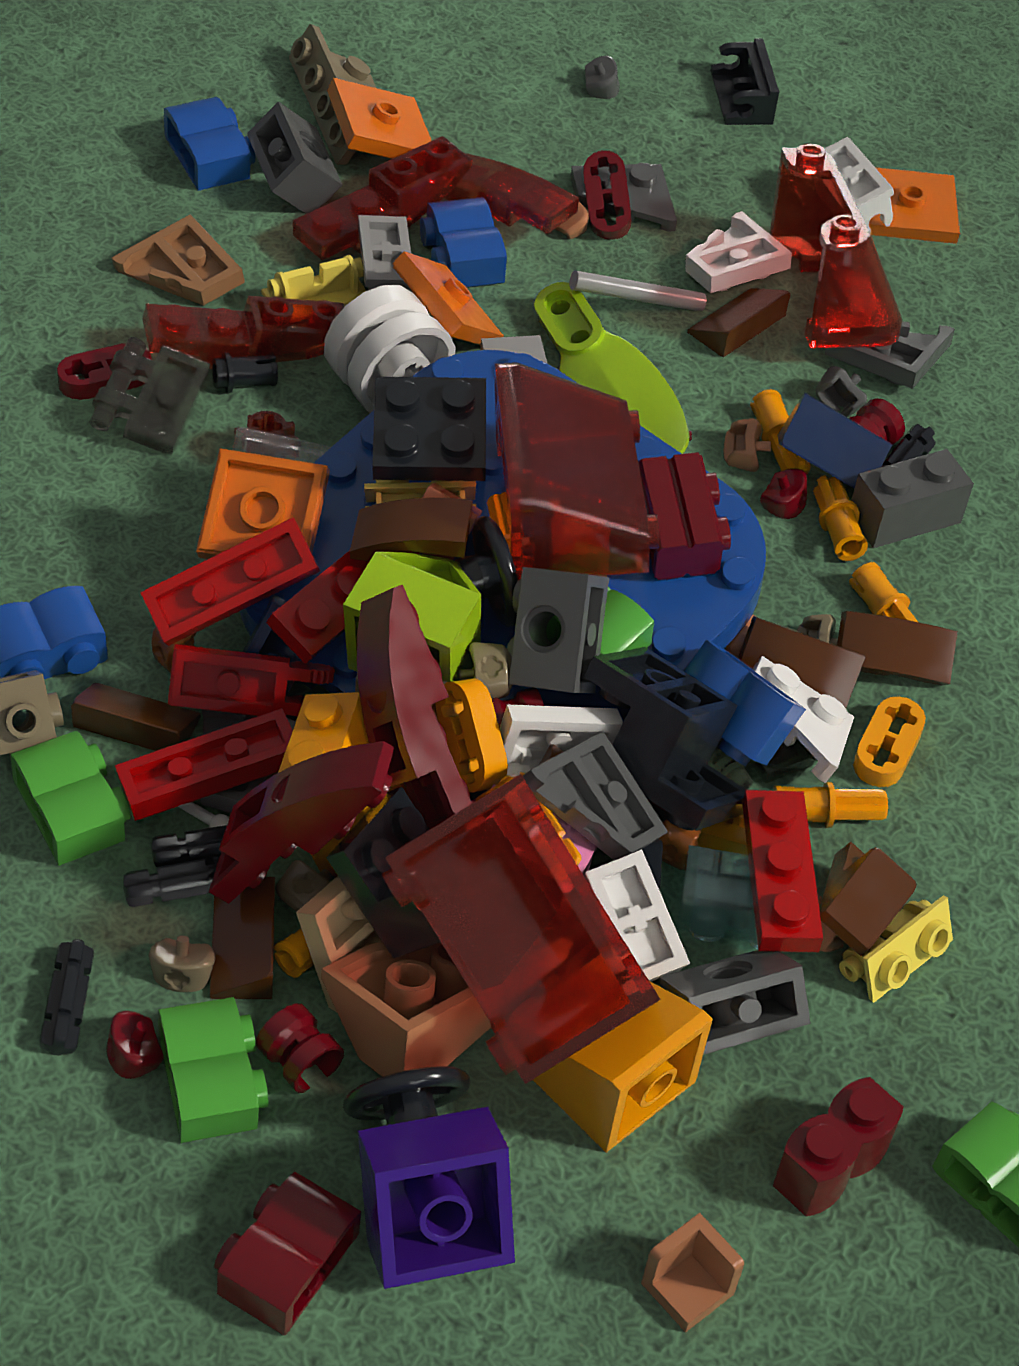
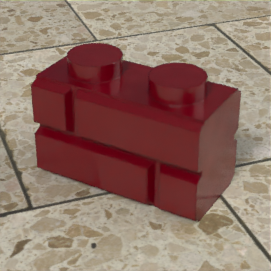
(687, 518)

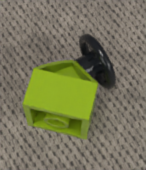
(444, 595)

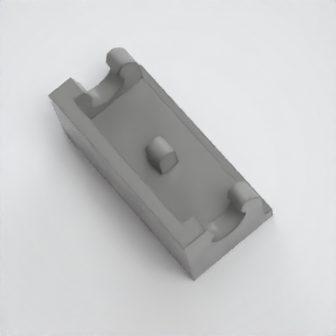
(381, 244)

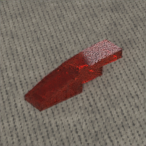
(515, 194)

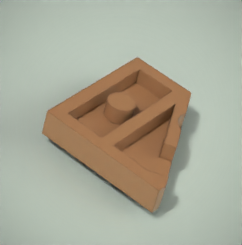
(182, 262)

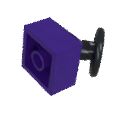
(431, 1181)

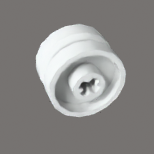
(383, 336)

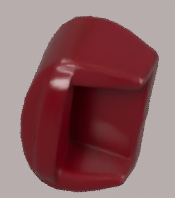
(786, 493)
(133, 1045)

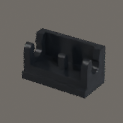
(747, 86)

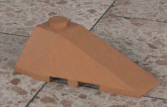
(404, 1008)

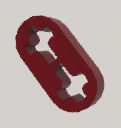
(597, 196)
(94, 368)

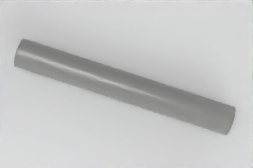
(637, 291)

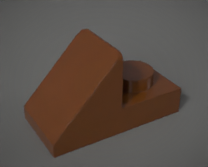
(863, 895)

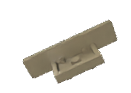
(315, 70)

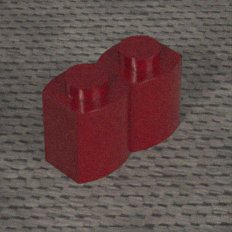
(837, 1146)
(286, 1251)

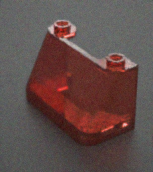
(828, 235)
(570, 475)
(521, 928)

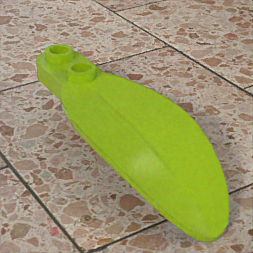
(609, 363)

